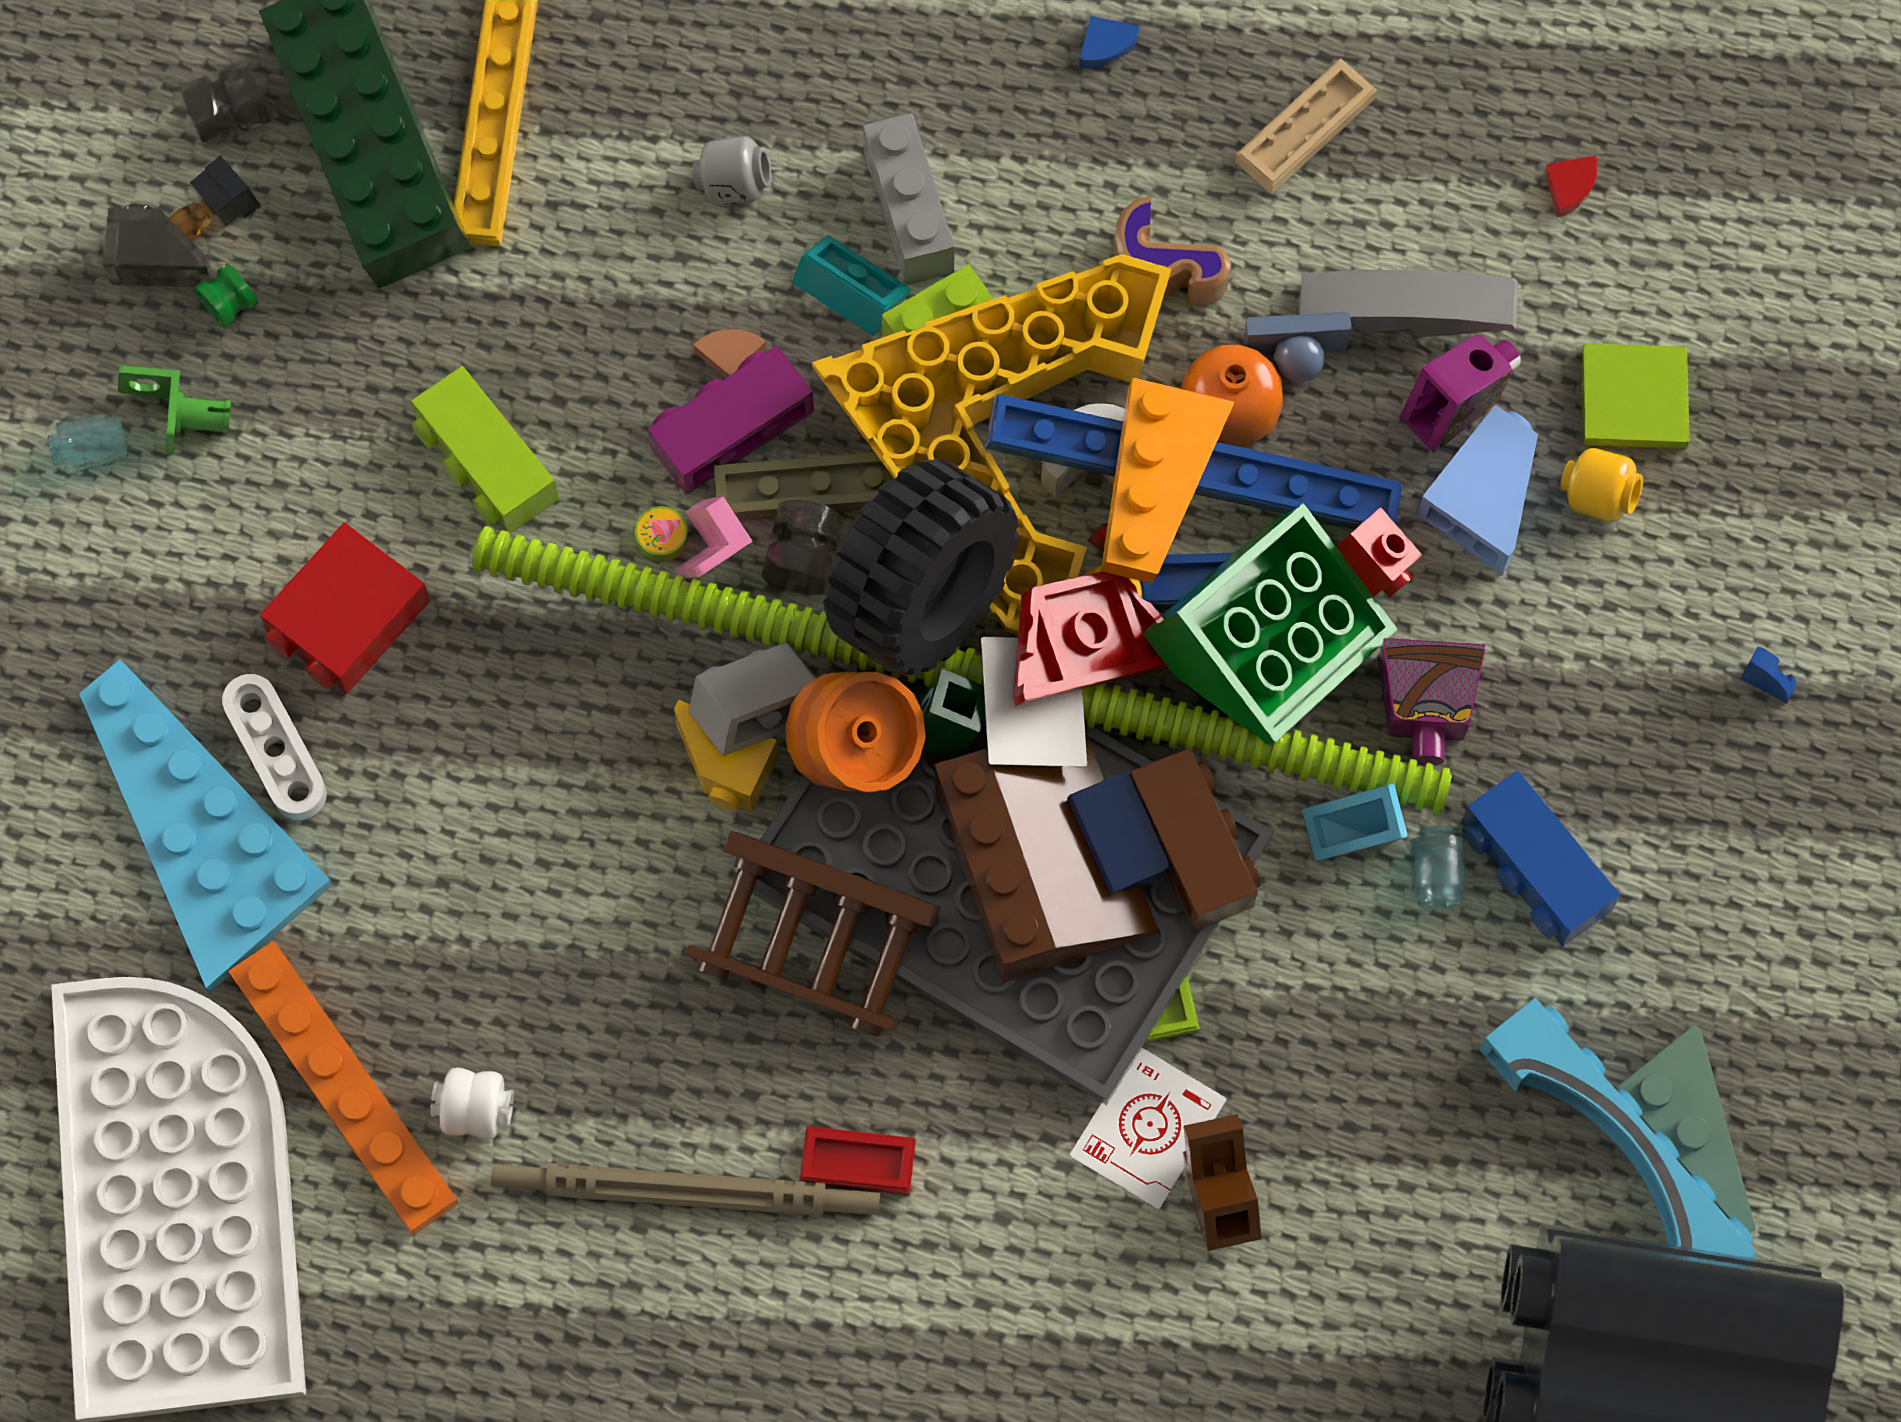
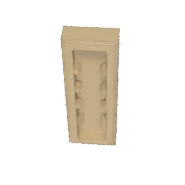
(1306, 126)

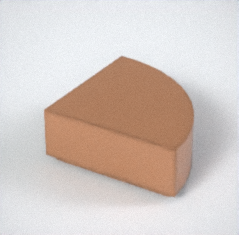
(728, 349)

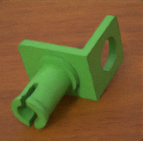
(182, 411)

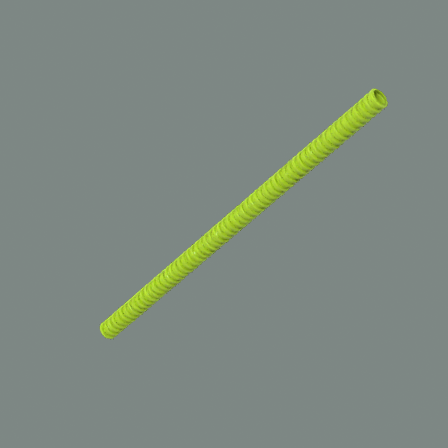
(812, 633)

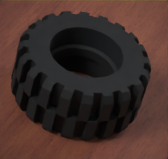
(921, 567)

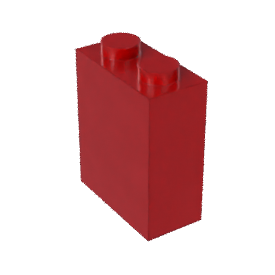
(343, 609)

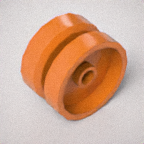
(855, 731)

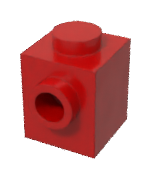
(1379, 554)

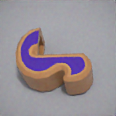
(1197, 267)

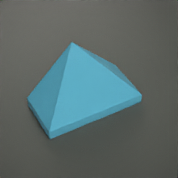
(1355, 823)

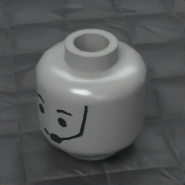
(732, 171)

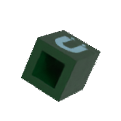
(952, 714)

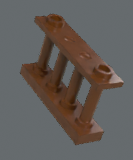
(853, 897)

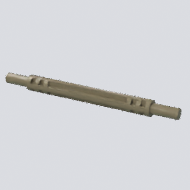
(685, 1189)

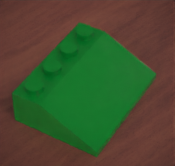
(1273, 627)

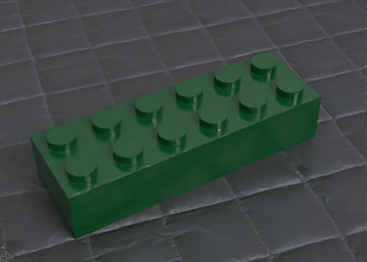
(366, 135)

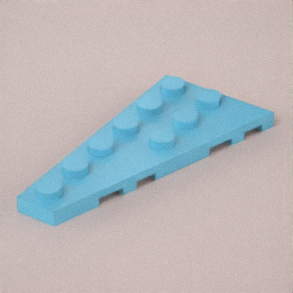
(211, 844)

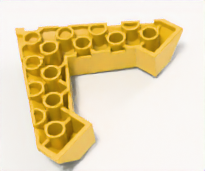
(928, 387)

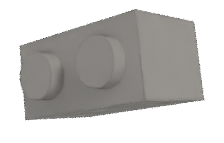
(748, 697)

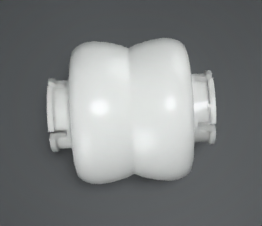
(472, 1103)

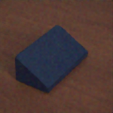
(1119, 833)

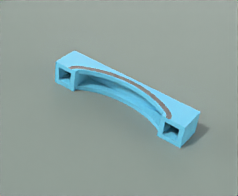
(1540, 1054)

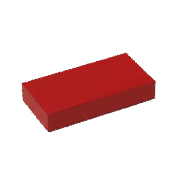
(858, 1160)

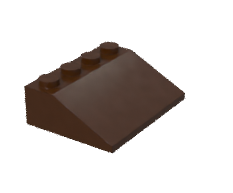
(1032, 863)

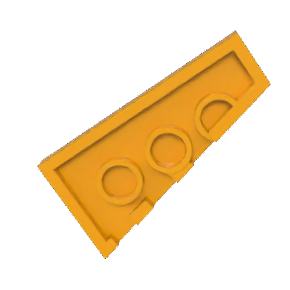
(1158, 468)

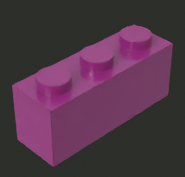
(730, 418)

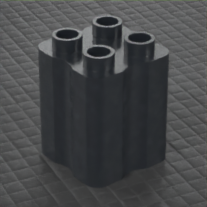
(1661, 1334)

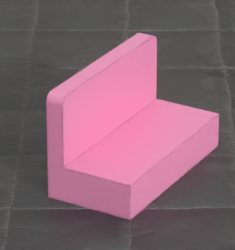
(719, 531)

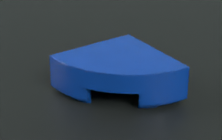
(1106, 42)
(1765, 675)

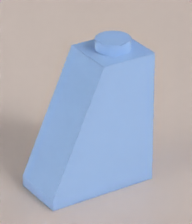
(1485, 489)

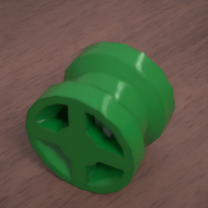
(225, 295)

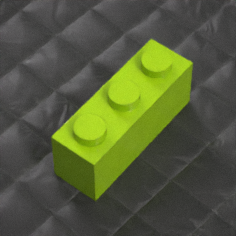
(483, 451)

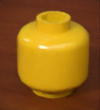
(1602, 485)

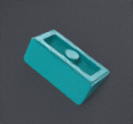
(849, 284)

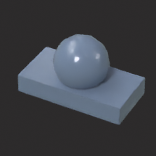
(1298, 341)

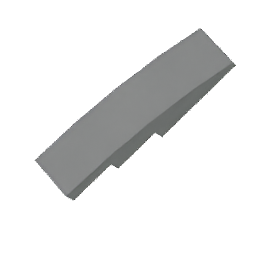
(1413, 300)

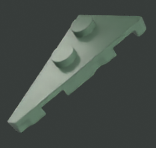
(1684, 1104)

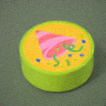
(661, 534)

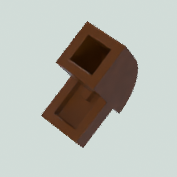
(1221, 1183)

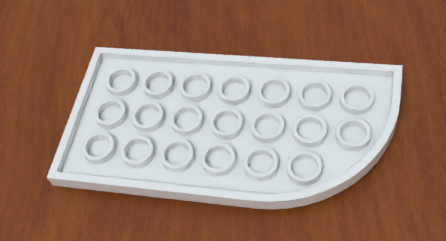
(172, 1204)

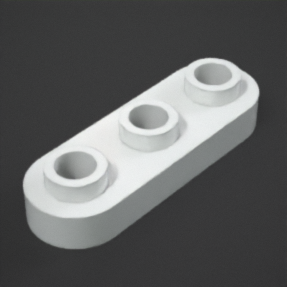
(270, 726)

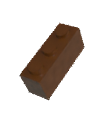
(1197, 839)

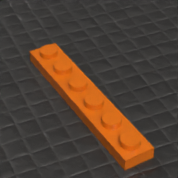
(343, 1088)

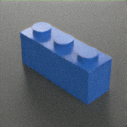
(1538, 859)

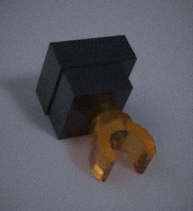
(221, 195)

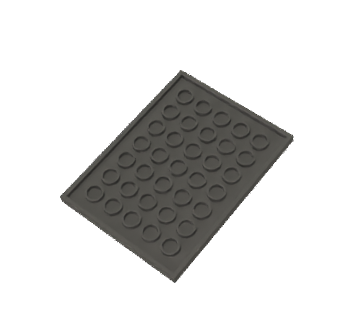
(1071, 1019)

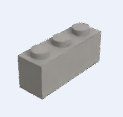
(908, 199)

